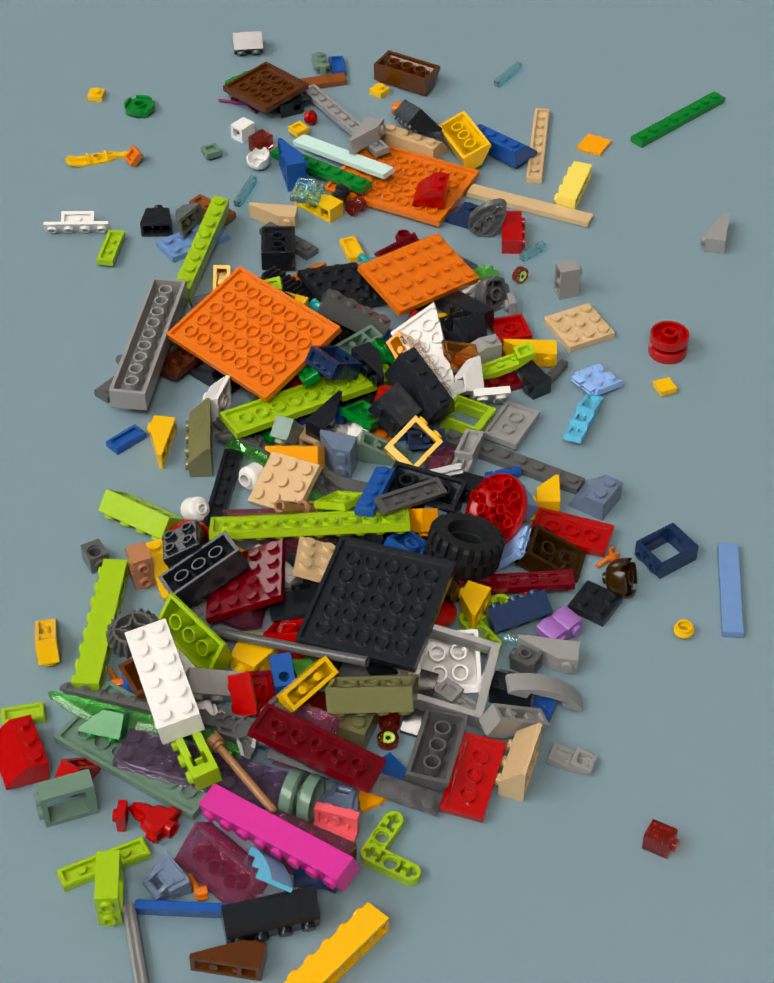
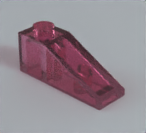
(442, 457)

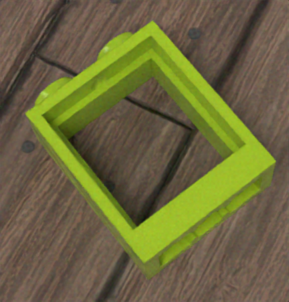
(471, 408)
(109, 888)

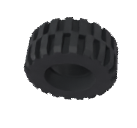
(469, 542)

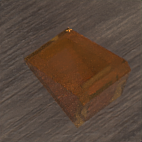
(458, 352)

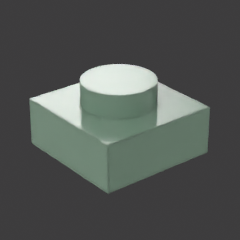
(211, 151)

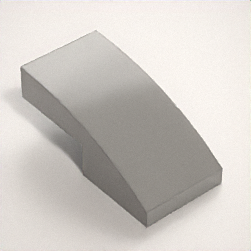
(569, 760)

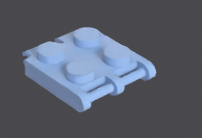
(596, 380)
(515, 547)

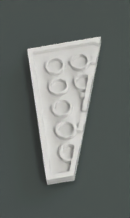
(427, 328)

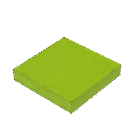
(338, 500)

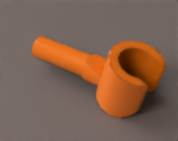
(610, 557)
(118, 681)
(199, 891)

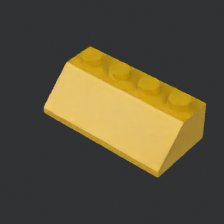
(465, 140)

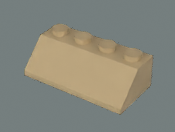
(413, 142)

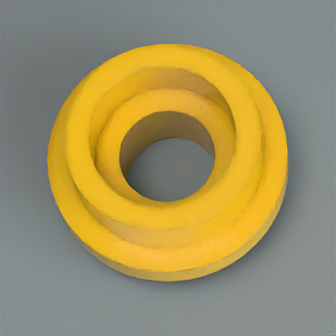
(683, 629)

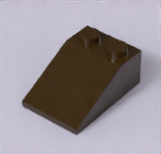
(550, 552)

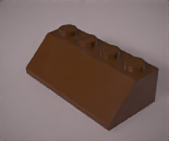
(406, 72)

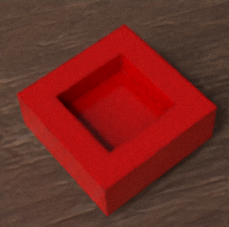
(121, 815)

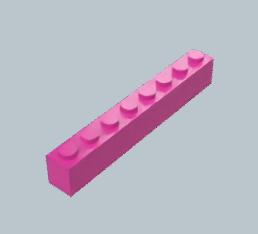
(279, 837)

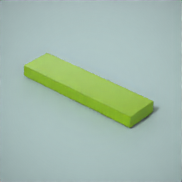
(84, 870)

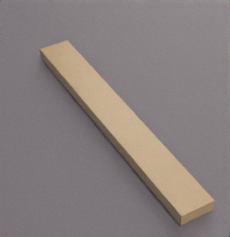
(538, 143)
(532, 205)

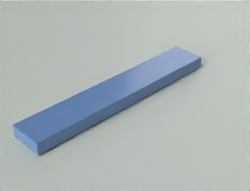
(730, 590)

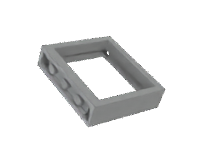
(471, 642)

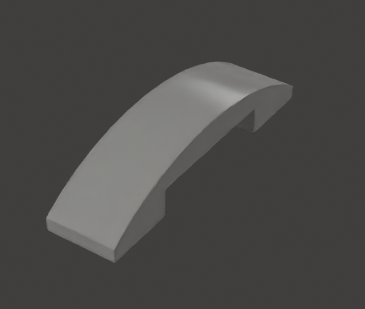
(530, 683)
(453, 693)

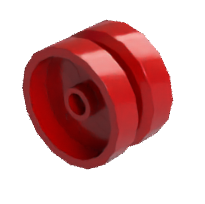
(668, 342)

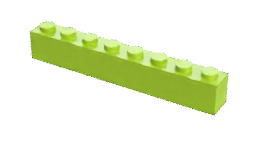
(204, 243)
(105, 605)

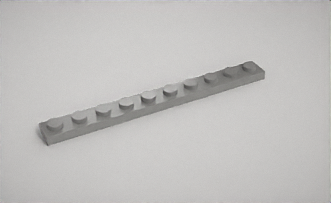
(342, 117)

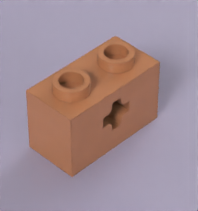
(140, 566)

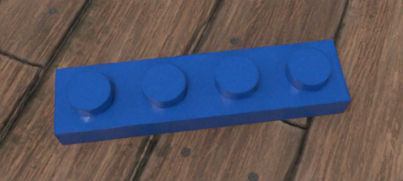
(376, 486)

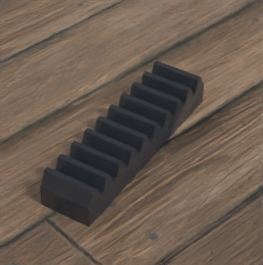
(289, 284)

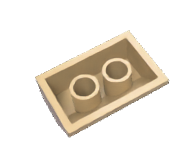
(519, 763)

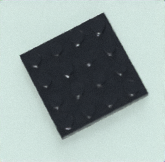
(343, 279)

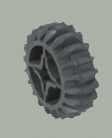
(128, 621)

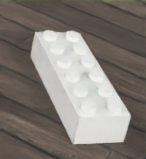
(164, 681)

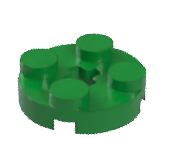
(139, 106)
(385, 352)

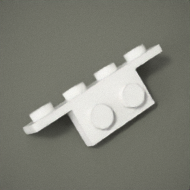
(77, 222)

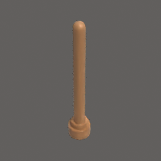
(217, 744)

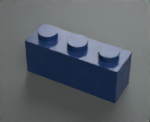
(518, 611)

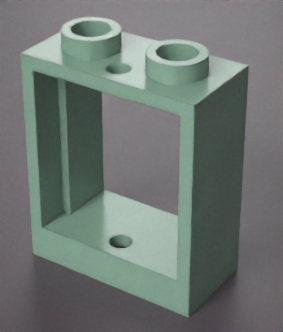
(61, 788)

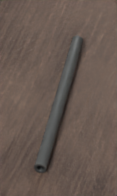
(294, 647)

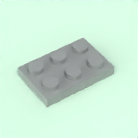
(511, 424)

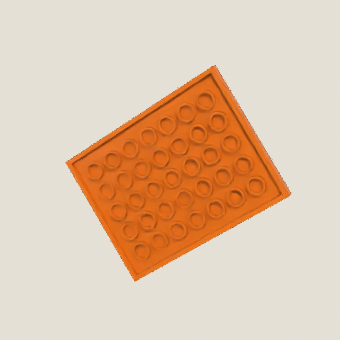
(398, 190)
(253, 333)

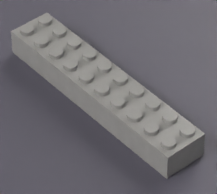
(148, 344)

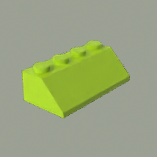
(137, 513)
(194, 637)

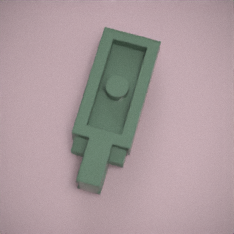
(320, 62)

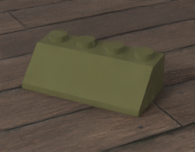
(200, 441)
(372, 694)

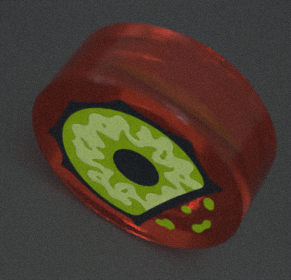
(520, 275)
(387, 739)

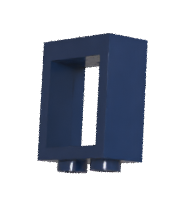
(332, 362)
(677, 538)

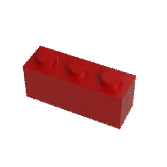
(513, 233)

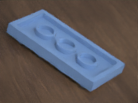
(177, 246)

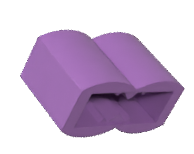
(561, 625)

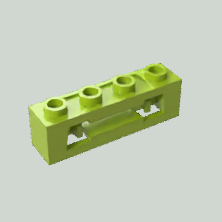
(206, 770)

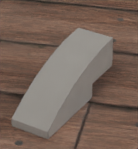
(469, 449)

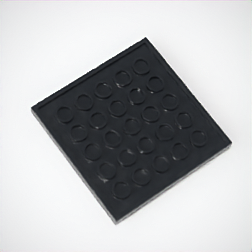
(377, 602)

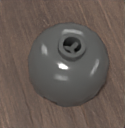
(492, 291)

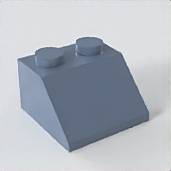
(339, 452)
(598, 496)

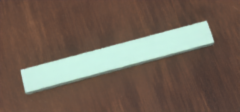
(343, 156)

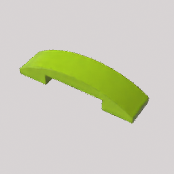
(508, 363)

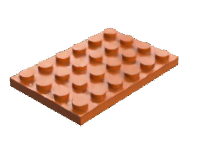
(418, 274)

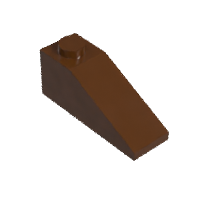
(237, 959)

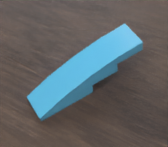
(583, 418)
(270, 869)

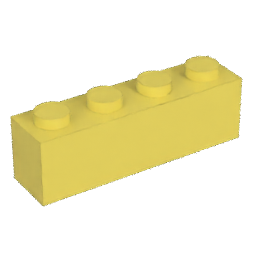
(573, 185)

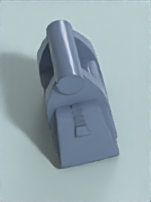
(342, 796)
(170, 877)

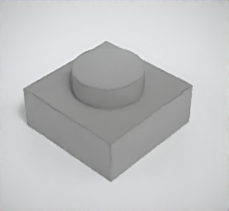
(510, 304)

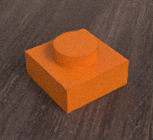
(133, 156)

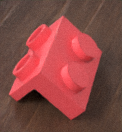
(337, 820)

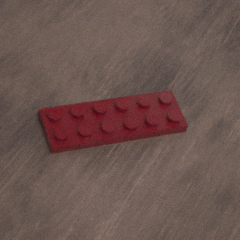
(317, 747)

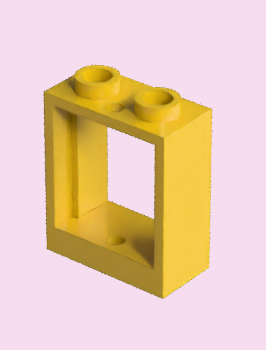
(422, 424)

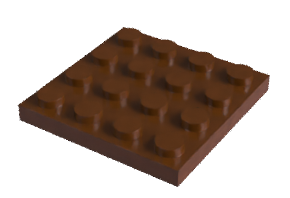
(265, 87)

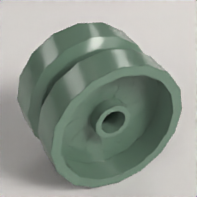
(300, 794)

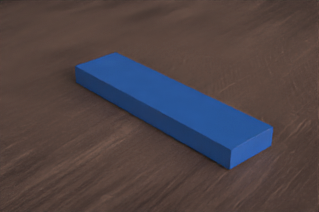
(178, 908)

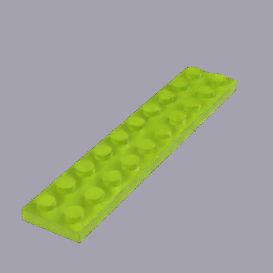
(293, 403)
(308, 524)

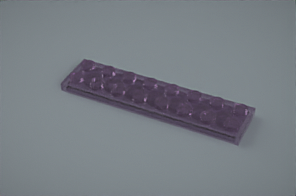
(147, 756)

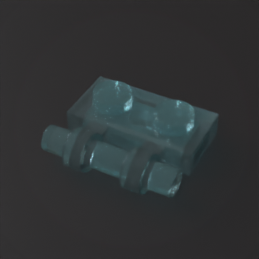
(302, 191)

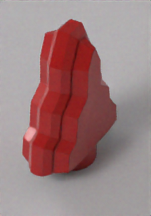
(156, 820)

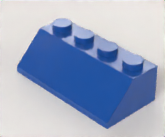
(506, 148)

